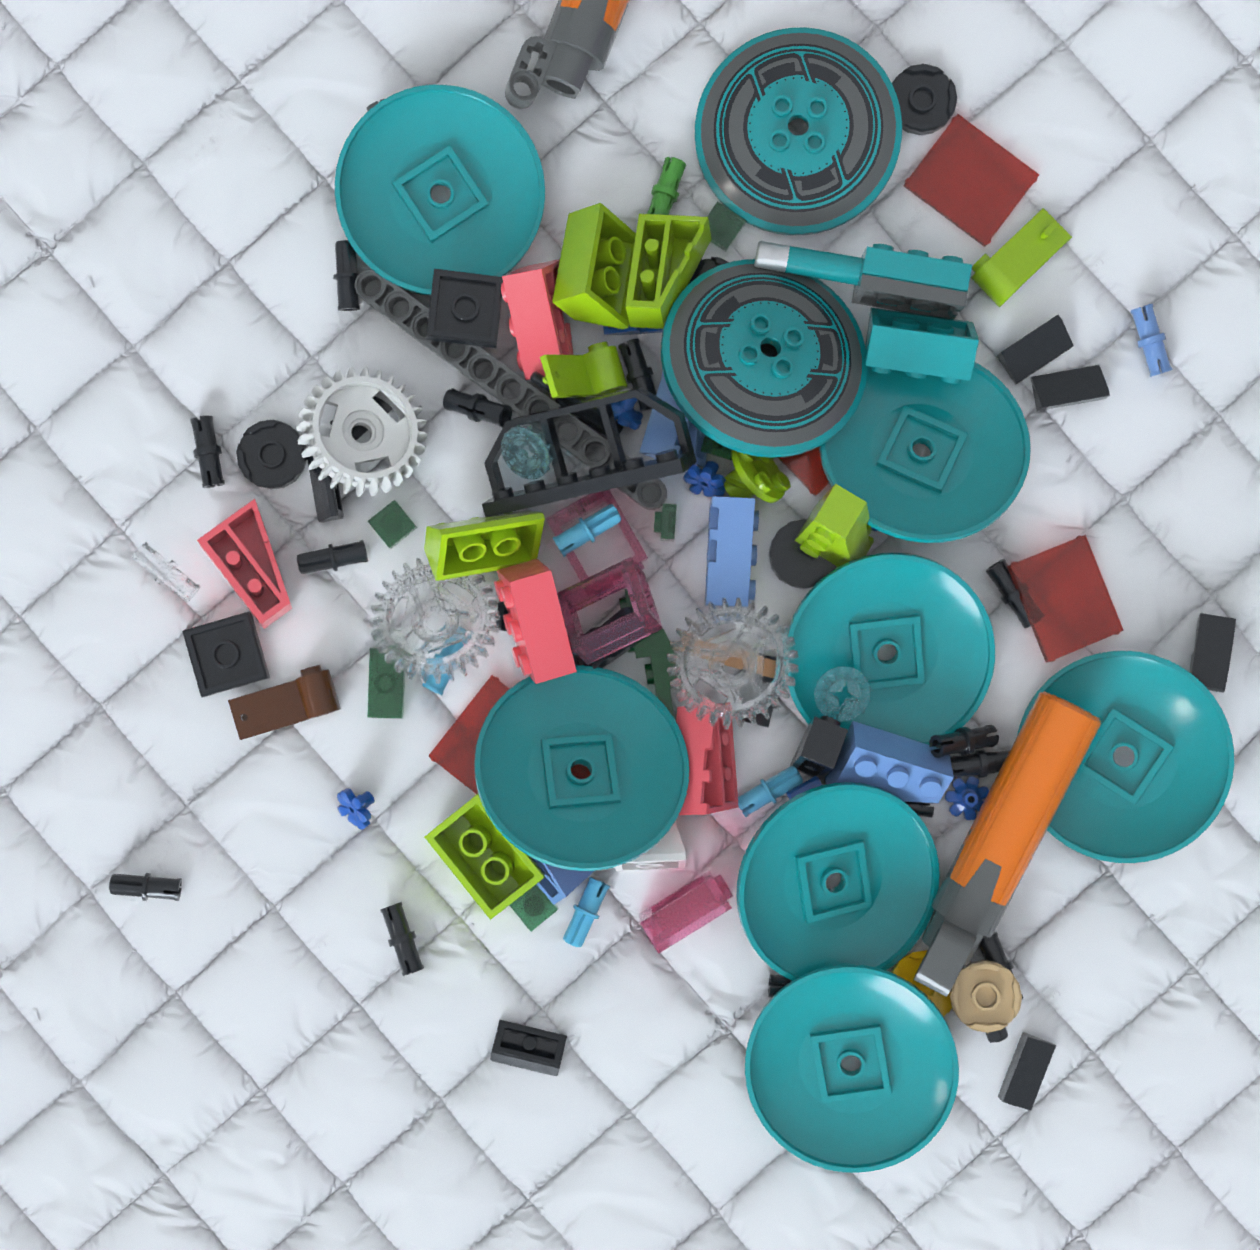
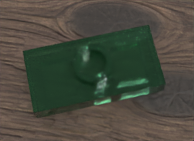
(384, 688)

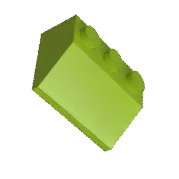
(595, 267)
(483, 543)
(483, 858)

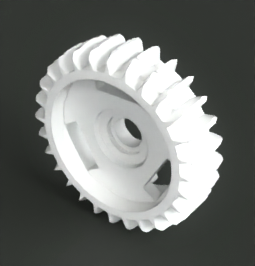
(356, 407)

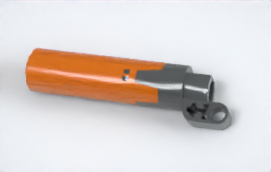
(573, 44)
(1005, 836)

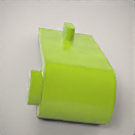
(1019, 257)
(585, 375)

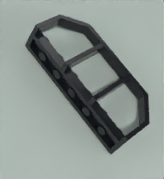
(600, 477)

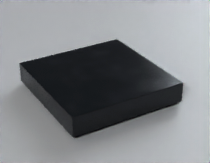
(464, 308)
(226, 654)

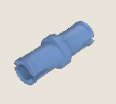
(1151, 340)

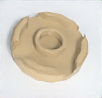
(986, 996)

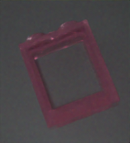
(584, 507)
(620, 632)
(686, 910)

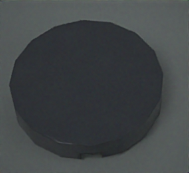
(924, 98)
(271, 454)
(793, 564)

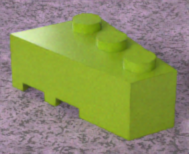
(663, 264)
(837, 528)

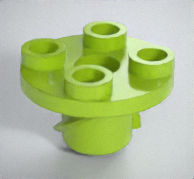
(756, 477)

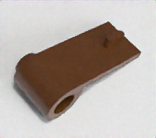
(285, 703)

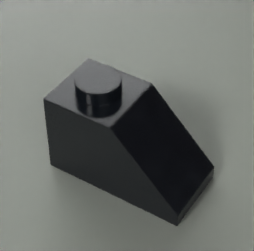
(819, 747)

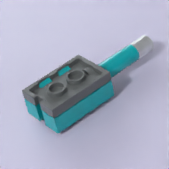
(881, 276)

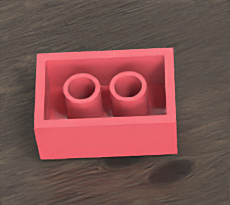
(535, 621)

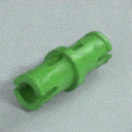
(666, 189)

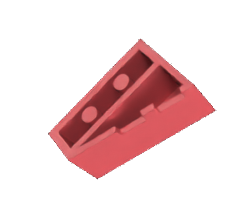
(534, 317)
(247, 562)
(711, 764)

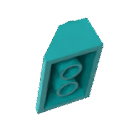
(920, 345)

